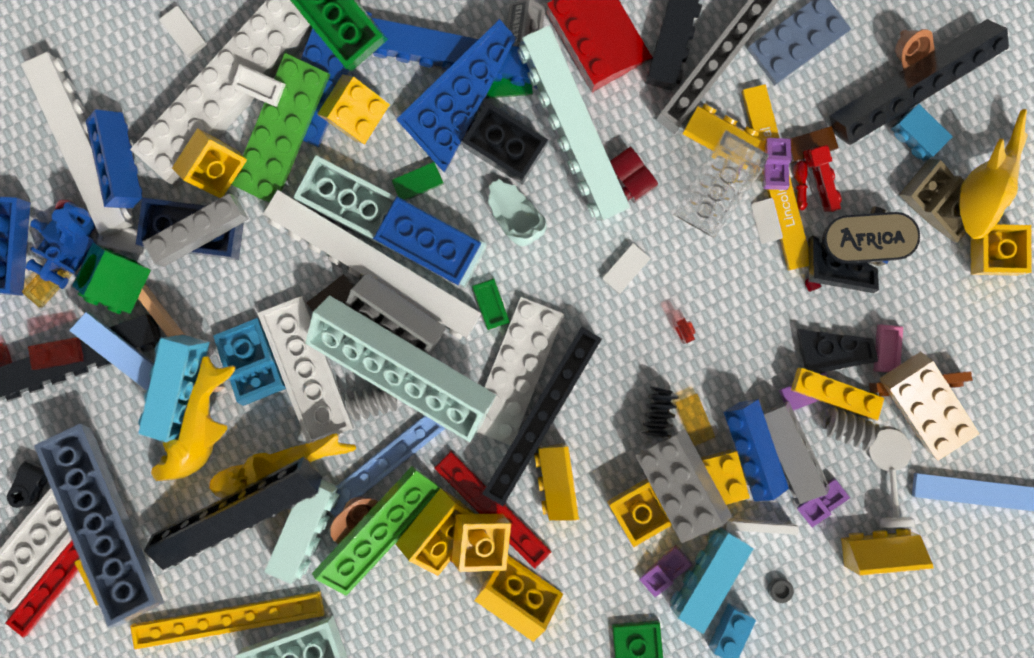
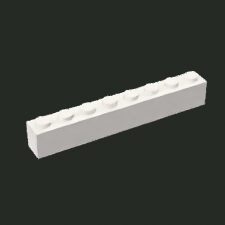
(69, 128)

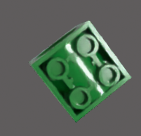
(110, 279)

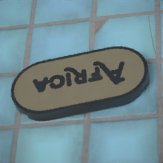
(871, 237)

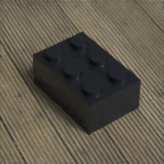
(505, 143)

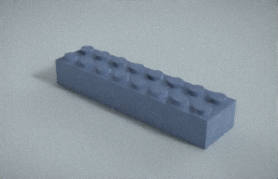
(99, 525)

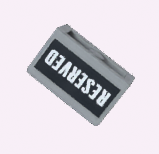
(525, 18)

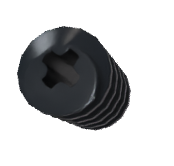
(660, 412)

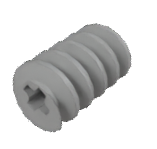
(369, 403)
(851, 428)

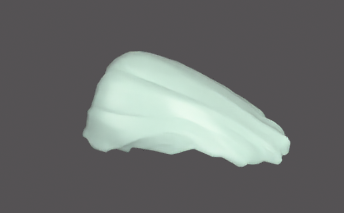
(515, 214)

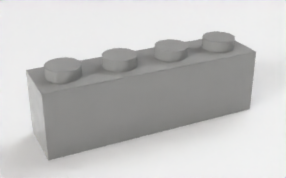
(195, 230)
(795, 454)

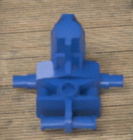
(64, 243)

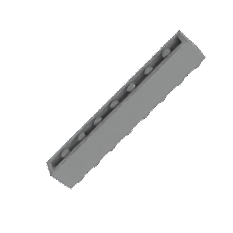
(714, 63)

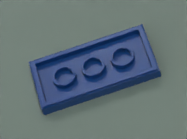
(427, 241)

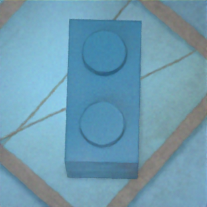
(921, 133)
(732, 632)

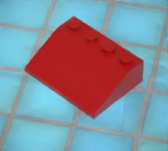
(598, 38)

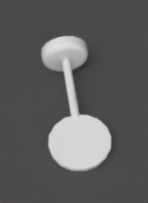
(892, 453)

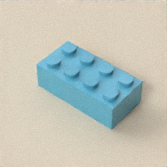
(171, 386)
(710, 579)

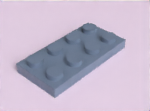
(798, 39)

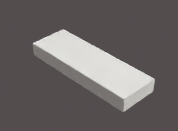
(763, 526)

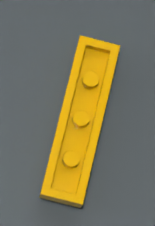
(837, 394)

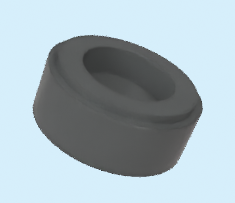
(780, 590)

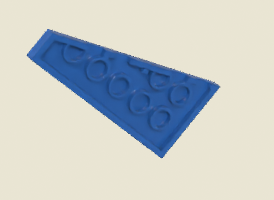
(451, 103)

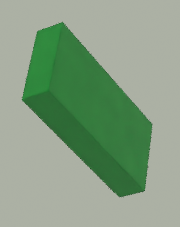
(417, 182)
(491, 304)

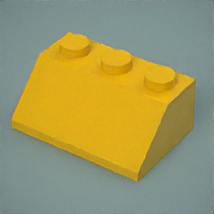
(707, 128)
(557, 482)
(431, 535)
(885, 552)
(520, 599)

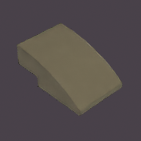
(936, 198)

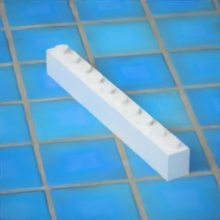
(366, 260)

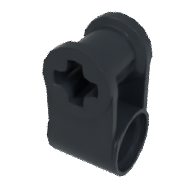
(27, 484)

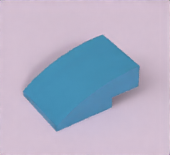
(255, 366)

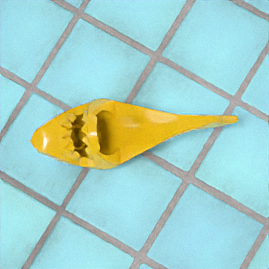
(993, 184)
(198, 429)
(263, 464)

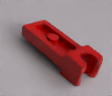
(824, 176)

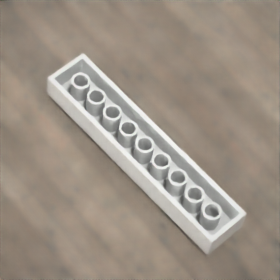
(209, 98)

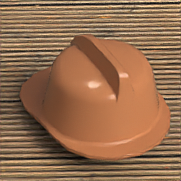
(914, 46)
(351, 515)

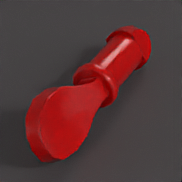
(800, 174)

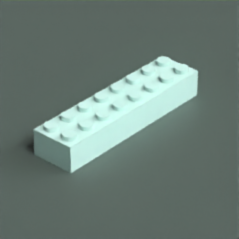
(572, 124)
(354, 202)
(399, 368)

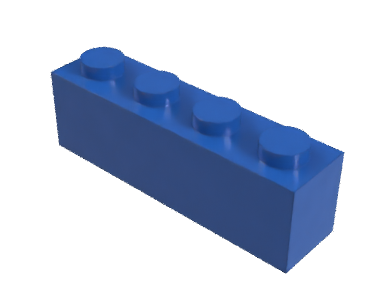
(113, 159)
(756, 450)

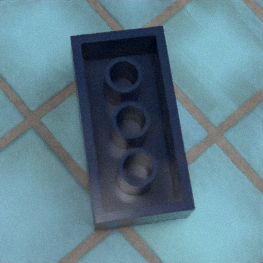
(161, 214)

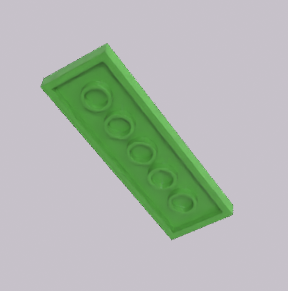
(281, 129)
(376, 532)

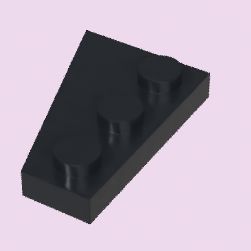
(829, 272)
(831, 352)

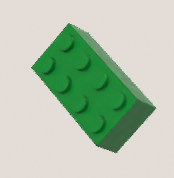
(343, 28)

